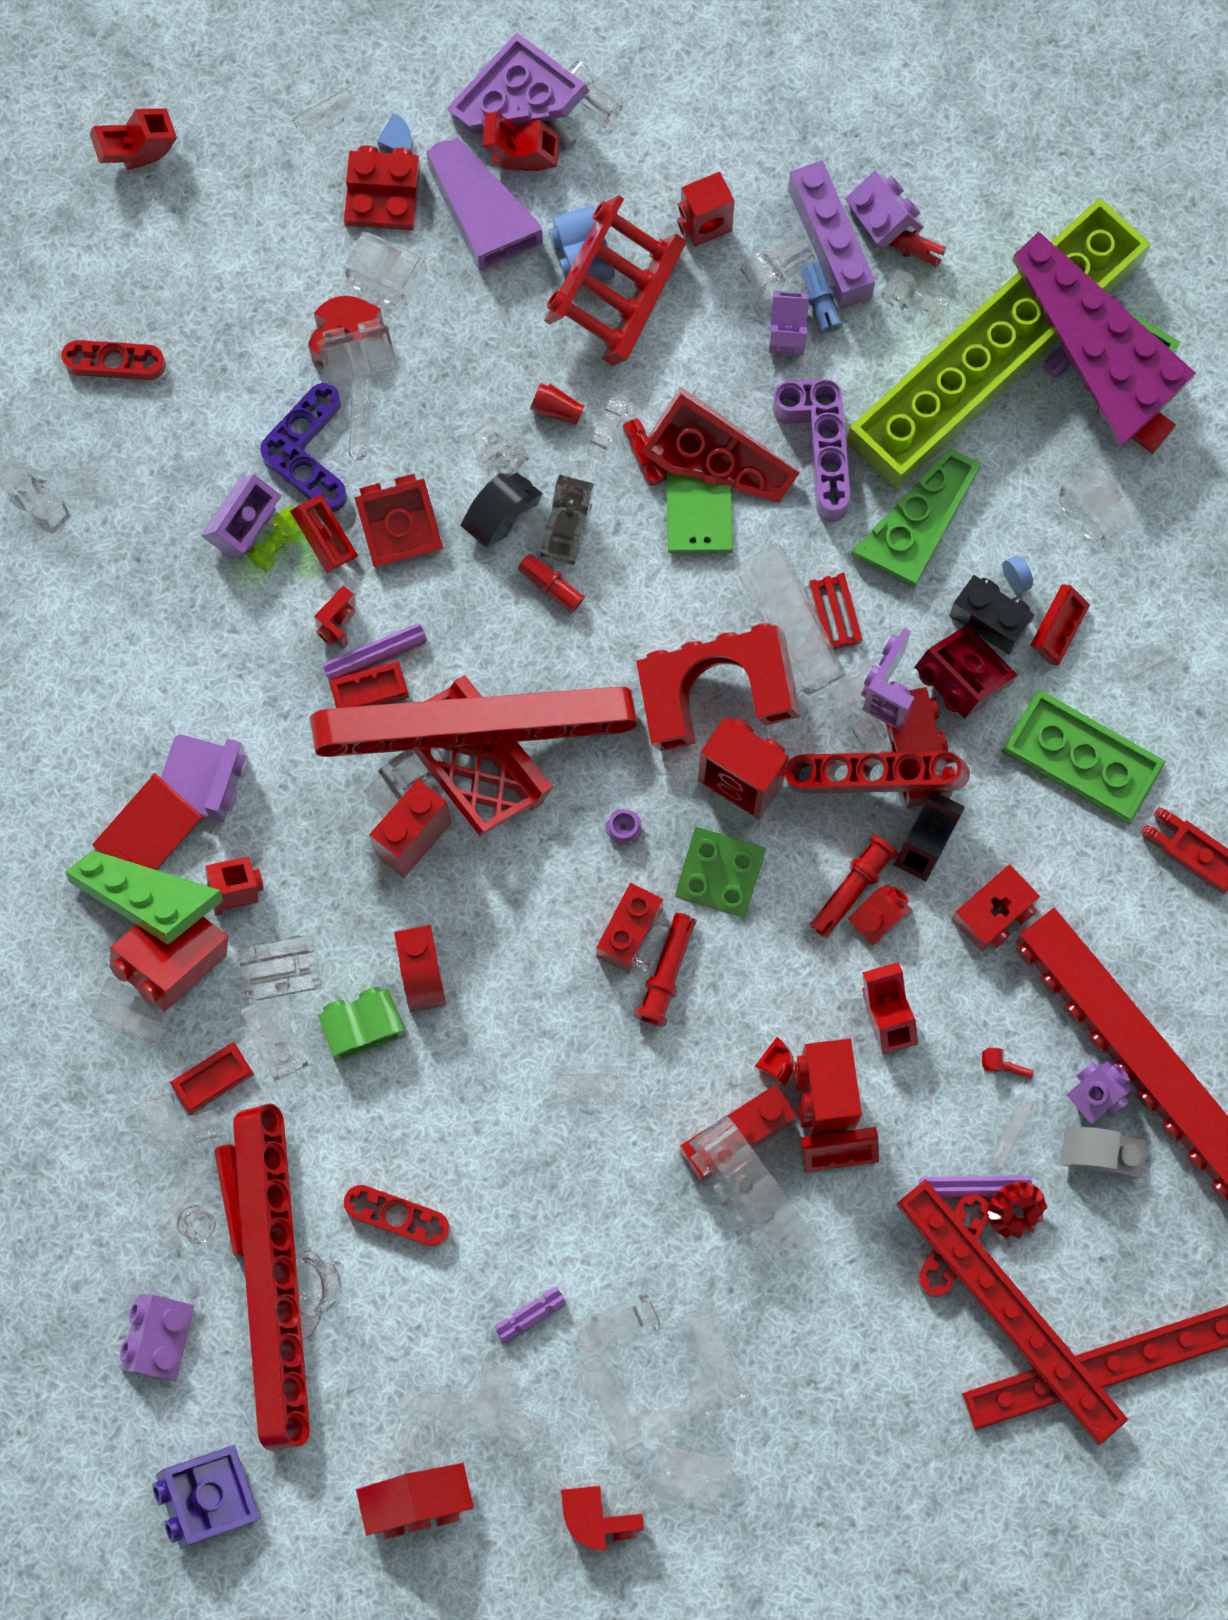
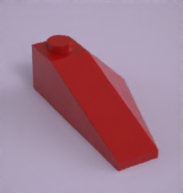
(707, 446)

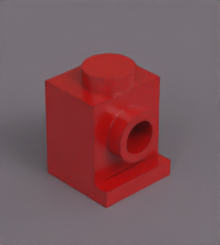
(236, 882)

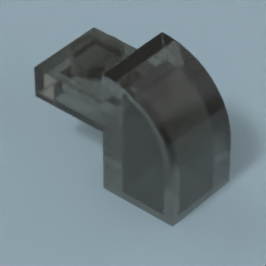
(567, 520)

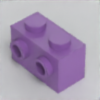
(241, 516)

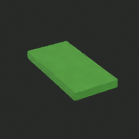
(1083, 756)

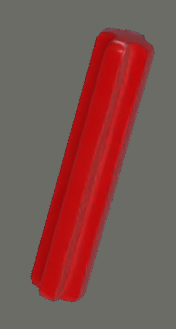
(227, 1173)

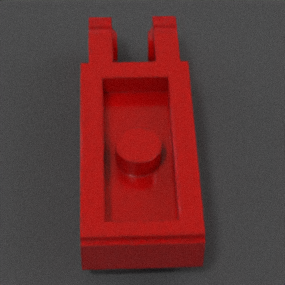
(1191, 849)

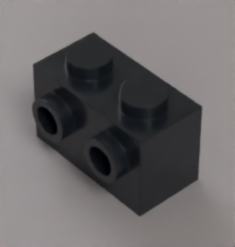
(992, 613)

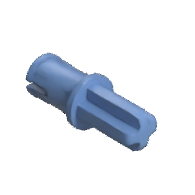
(821, 297)

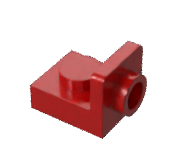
(334, 612)

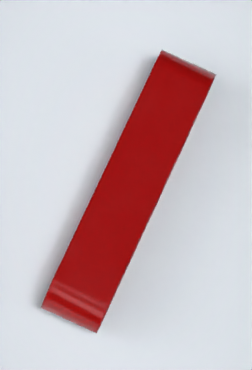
(893, 777)

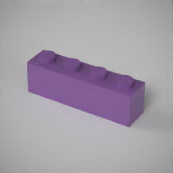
(831, 234)

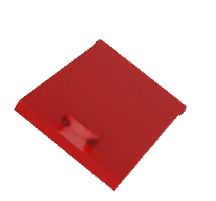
(149, 826)

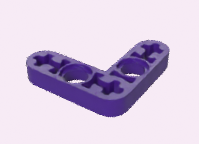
(295, 443)

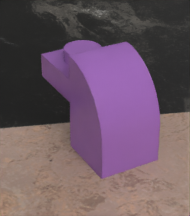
(788, 323)

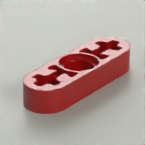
(87, 366)
(373, 1197)
(931, 1265)

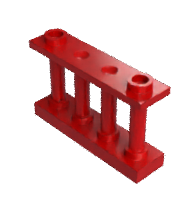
(648, 281)

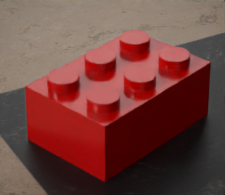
(743, 766)
(829, 1087)

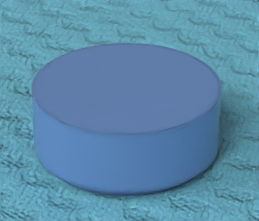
(1018, 574)

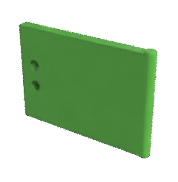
(698, 514)

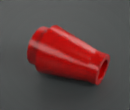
(556, 404)

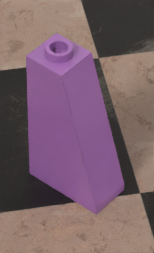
(483, 209)

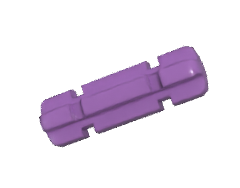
(530, 1315)

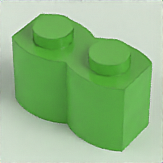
(361, 1023)

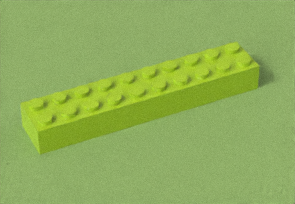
(986, 353)

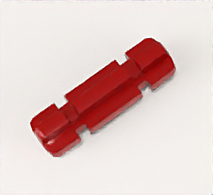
(636, 435)

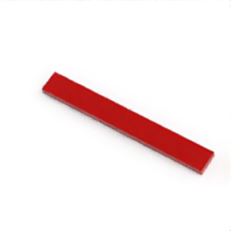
(1012, 1312)
(1106, 1364)

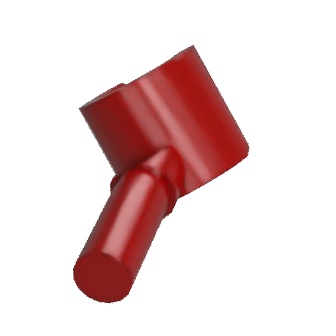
(993, 1061)

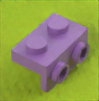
(883, 209)
(156, 1336)

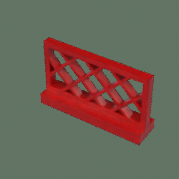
(514, 766)

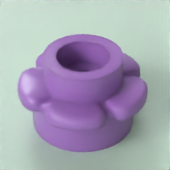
(626, 817)

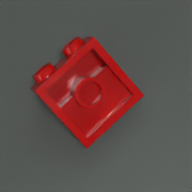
(382, 188)
(398, 520)

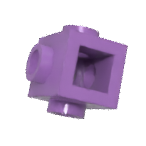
(1100, 1090)

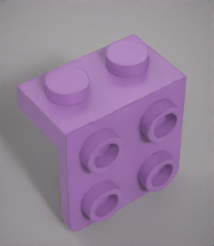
(205, 774)

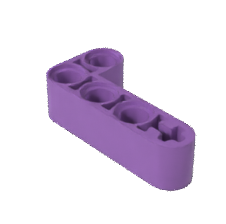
(823, 450)

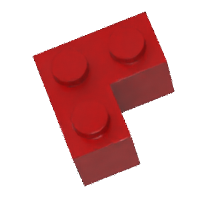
(414, 1501)

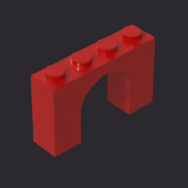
(669, 677)

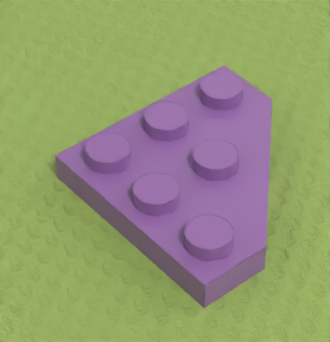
(520, 86)

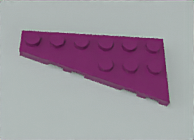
(1109, 348)

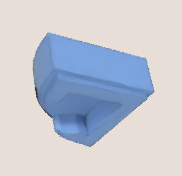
(395, 135)

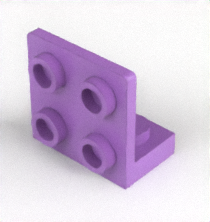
(886, 700)

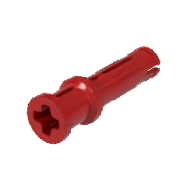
(863, 873)
(662, 984)

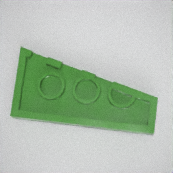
(914, 527)
(143, 895)

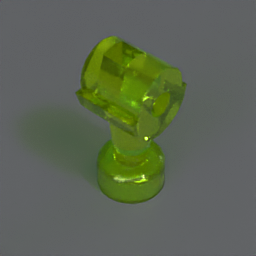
(285, 531)

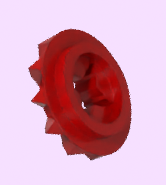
(1001, 1212)

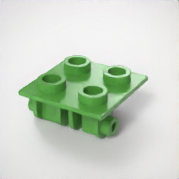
(720, 872)

